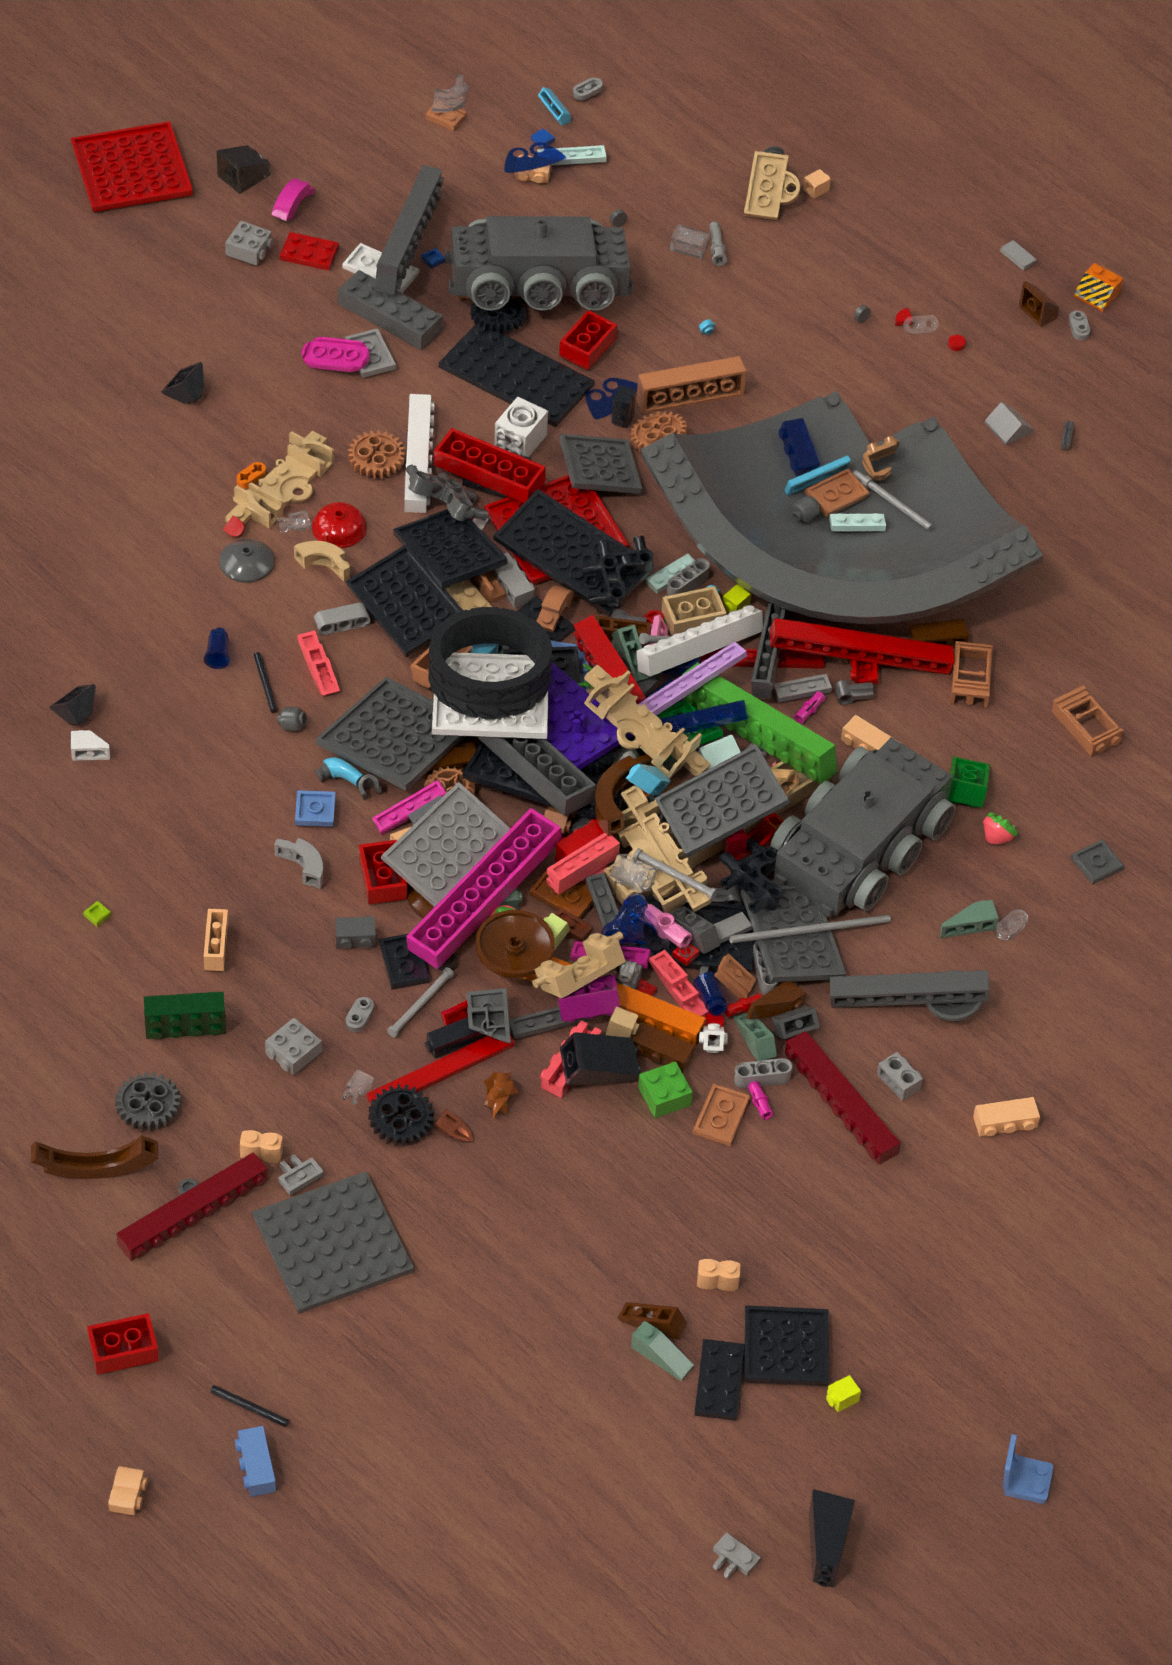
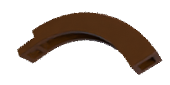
(611, 782)
(96, 1164)

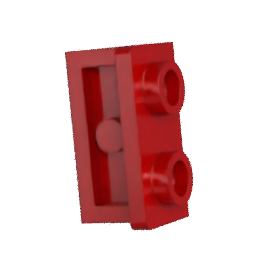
(864, 672)

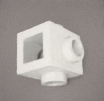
(713, 1045)

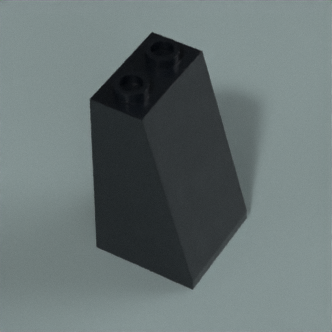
(599, 1059)
(829, 1527)

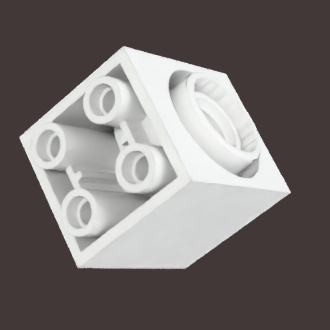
(521, 427)

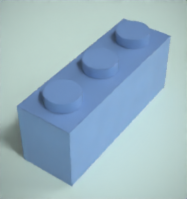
(255, 1461)

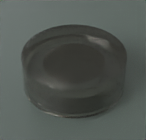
(451, 963)

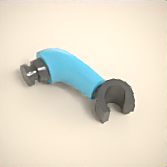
(338, 767)

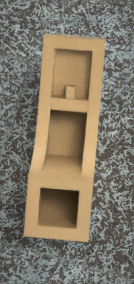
(325, 554)

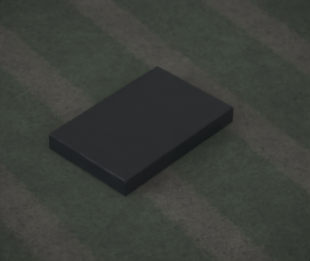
(402, 965)

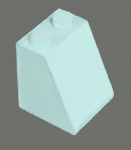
(719, 751)

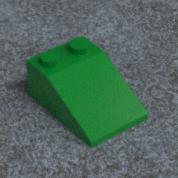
(968, 782)

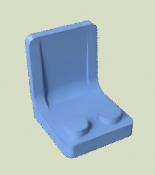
(1026, 1477)

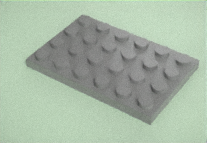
(445, 844)

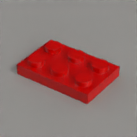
(309, 251)

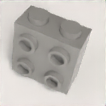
(248, 243)
(293, 1046)

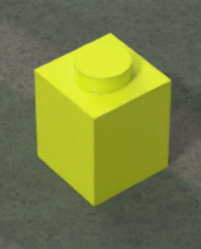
(736, 599)
(843, 1393)

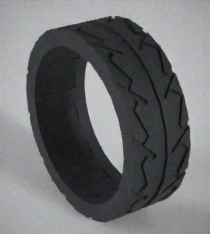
(489, 698)

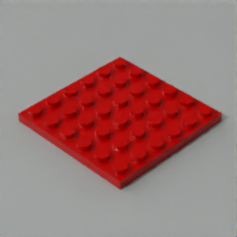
(131, 166)
(580, 501)

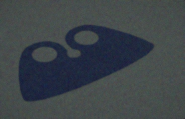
(540, 159)
(603, 406)

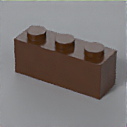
(940, 632)
(457, 756)
(662, 1047)

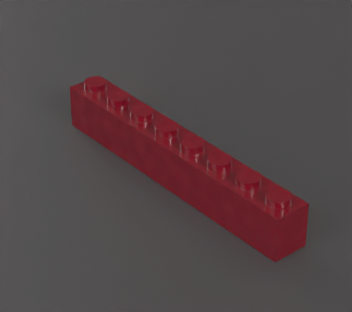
(842, 1098)
(192, 1206)

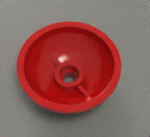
(339, 525)

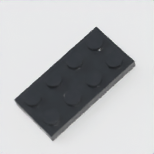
(719, 1379)

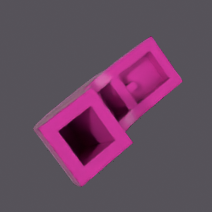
(290, 198)

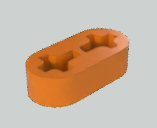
(251, 473)

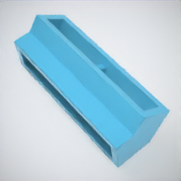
(565, 116)

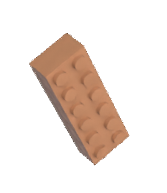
(691, 384)

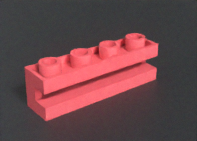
(582, 863)
(553, 1077)

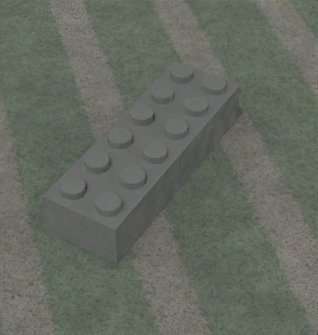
(393, 313)

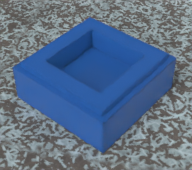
(542, 136)
(433, 258)

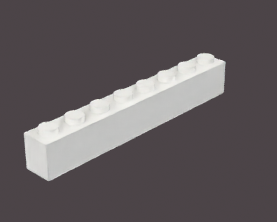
(419, 447)
(699, 640)

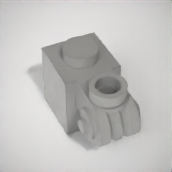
(629, 974)

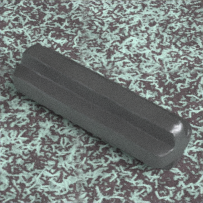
(1067, 435)

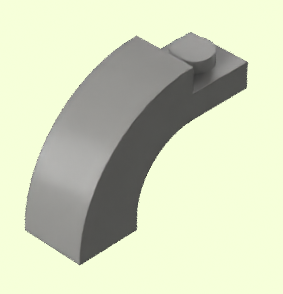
(306, 856)

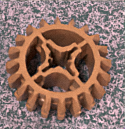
(449, 778)

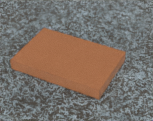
(837, 492)
(721, 1114)

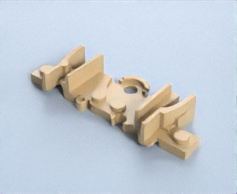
(278, 486)
(646, 727)
(651, 836)

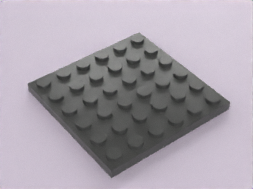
(389, 734)
(332, 1242)

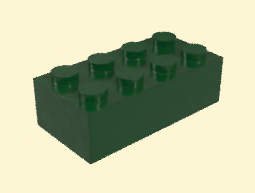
(184, 1015)

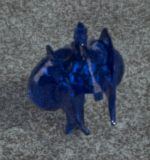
(630, 920)

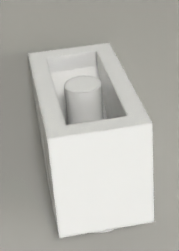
(88, 746)

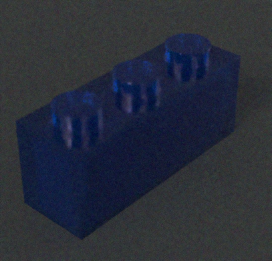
(798, 446)

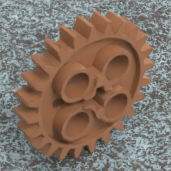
(655, 428)
(376, 454)

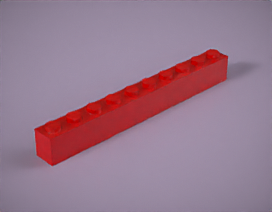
(861, 646)

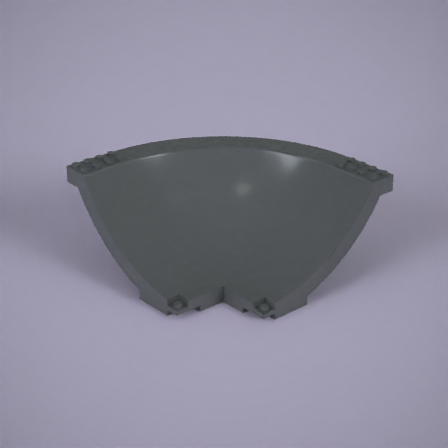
(736, 511)

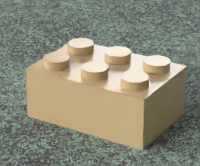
(691, 609)

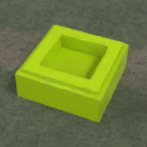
(97, 913)

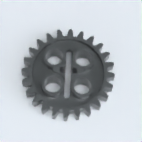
(147, 1101)

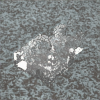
(296, 521)
(358, 1084)

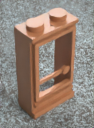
(971, 688)
(1076, 698)

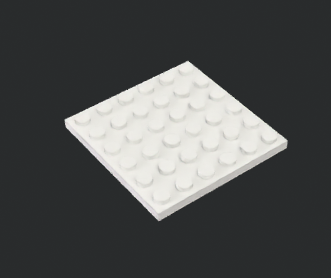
(493, 669)

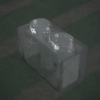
(689, 241)
(633, 873)

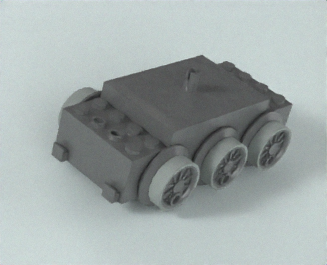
(538, 261)
(863, 827)

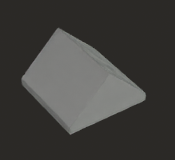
(1008, 424)

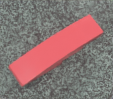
(318, 663)
(677, 983)

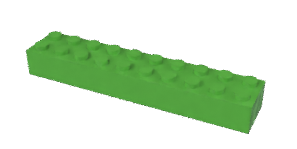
(770, 729)

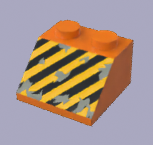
(1099, 287)

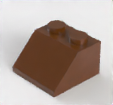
(1037, 305)

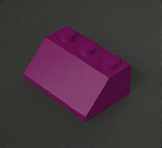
(590, 1000)

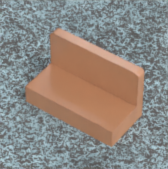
(490, 587)

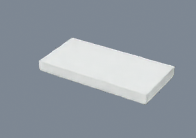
(366, 260)

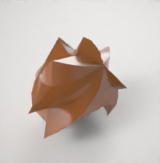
(498, 1090)

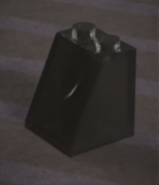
(241, 167)

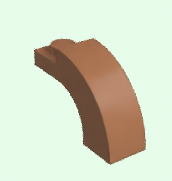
(553, 605)

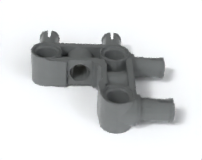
(450, 491)

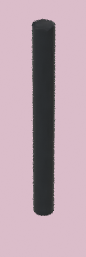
(265, 682)
(249, 1406)

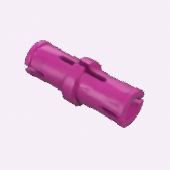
(802, 714)
(760, 1100)

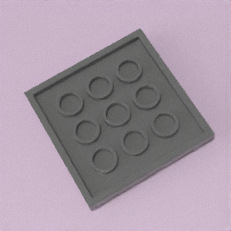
(600, 463)

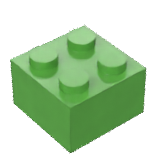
(665, 1089)

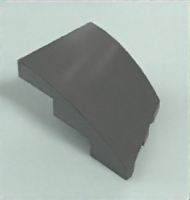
(489, 1013)

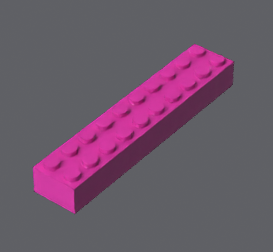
(483, 888)

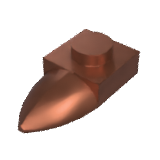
(453, 1126)

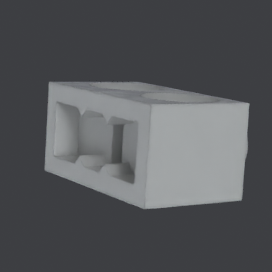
(897, 1078)

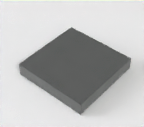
(1097, 862)

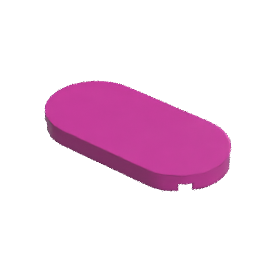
(335, 354)

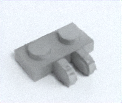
(300, 1176)
(736, 1555)

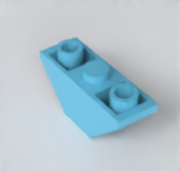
(648, 779)

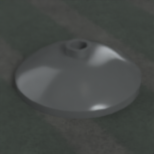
(246, 560)
(954, 1012)

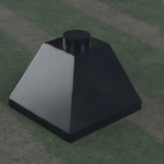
(186, 384)
(76, 704)

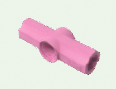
(667, 927)

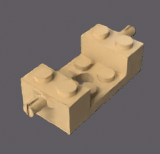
(602, 956)

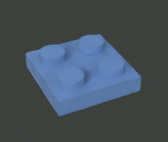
(315, 808)

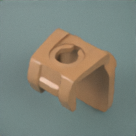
(876, 452)

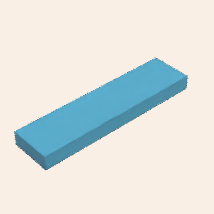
(817, 475)

